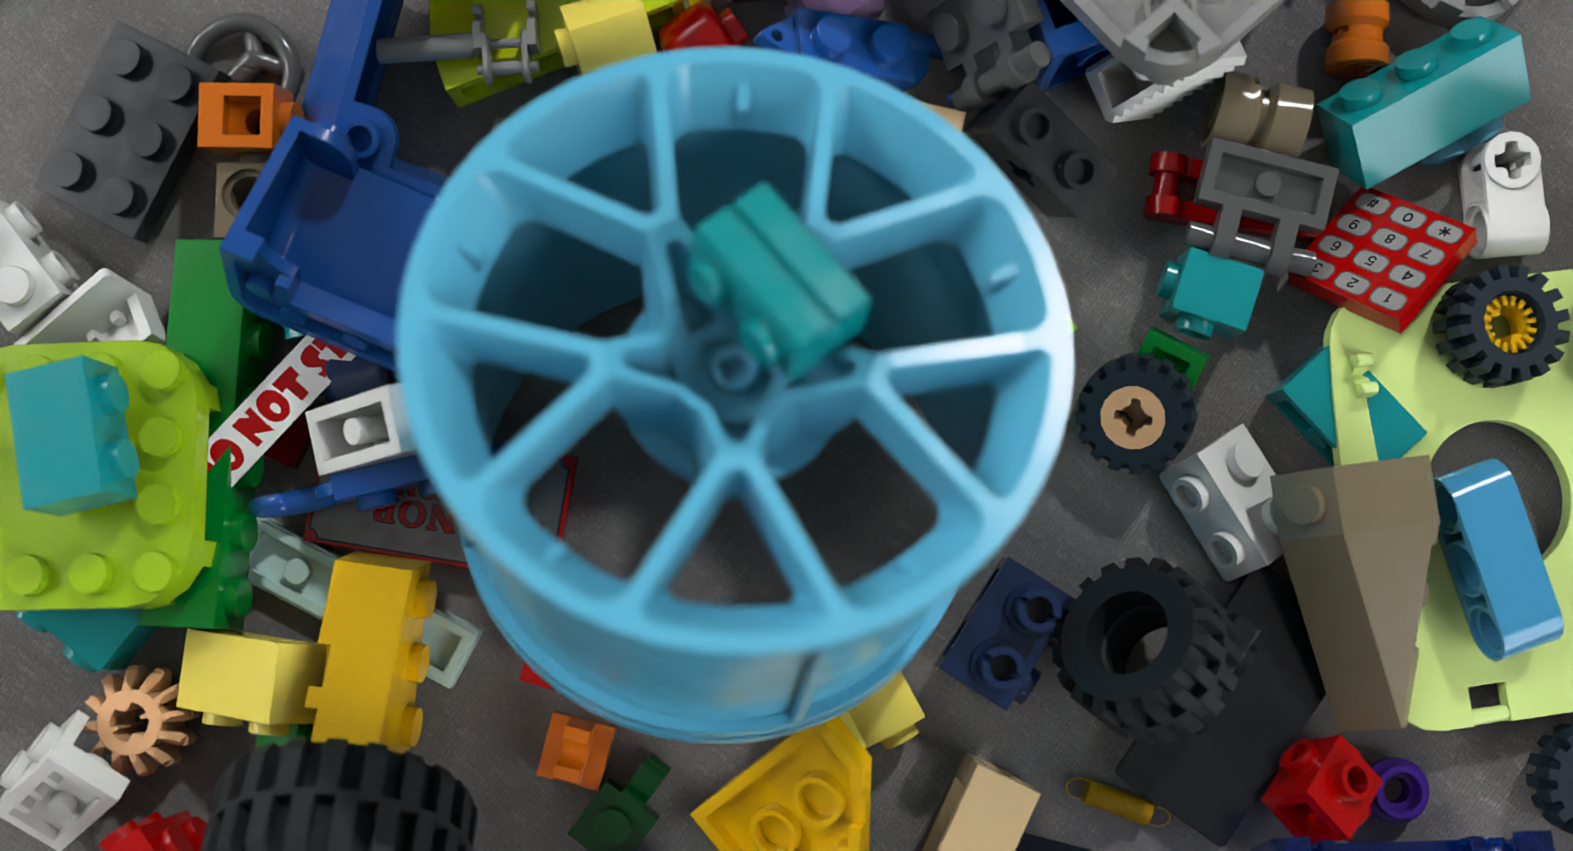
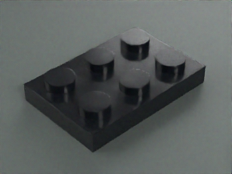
(129, 133)

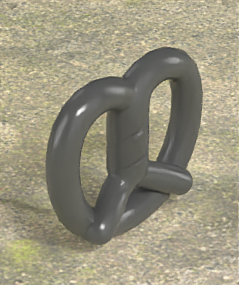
(254, 59)

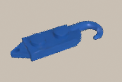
(859, 43)
(368, 486)

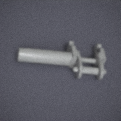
(469, 46)

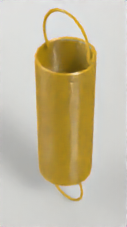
(1118, 802)

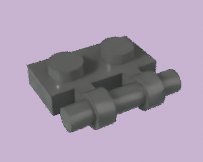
(971, 33)
(1264, 188)

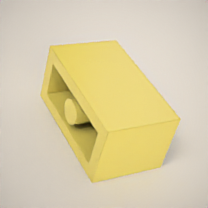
(249, 679)

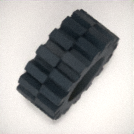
(1531, 322)

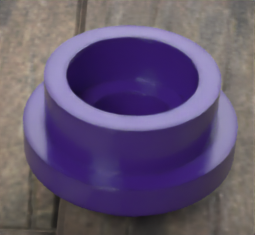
(1413, 795)

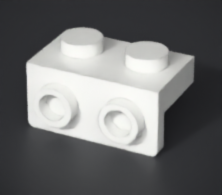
(100, 311)
(1228, 502)

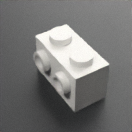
(30, 273)

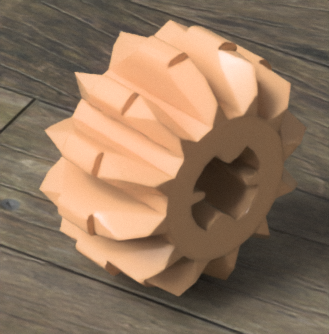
(118, 725)

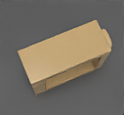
(981, 809)

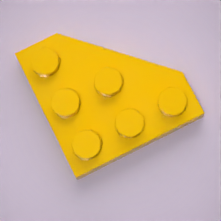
(796, 797)

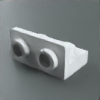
(57, 787)

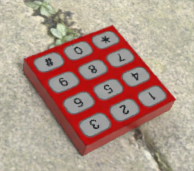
(1385, 258)

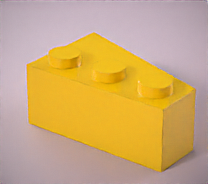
(374, 651)

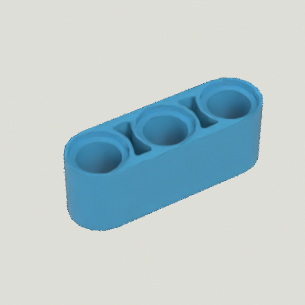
(1495, 561)

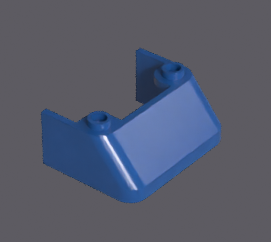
(346, 88)

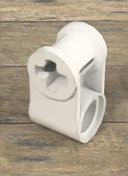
(1505, 201)

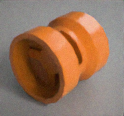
(1356, 37)

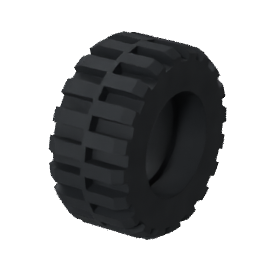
(338, 800)

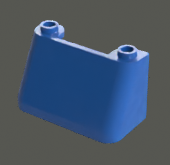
(325, 243)

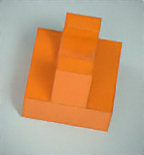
(576, 750)

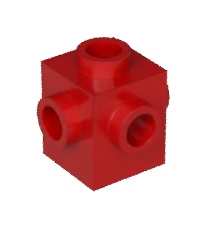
(1322, 789)

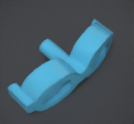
(1462, 145)

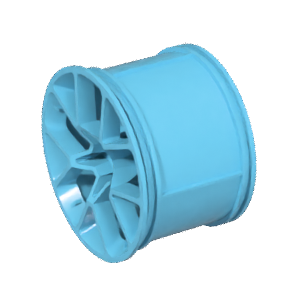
(597, 206)

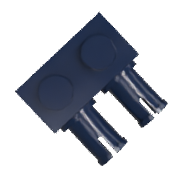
(1005, 634)

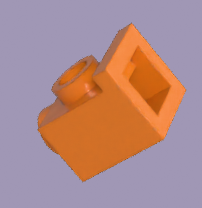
(230, 113)

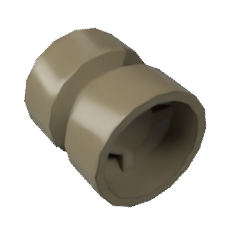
(1257, 116)

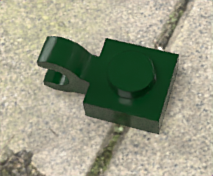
(618, 815)

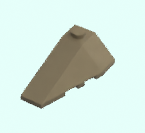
(1359, 570)

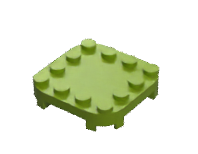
(131, 550)

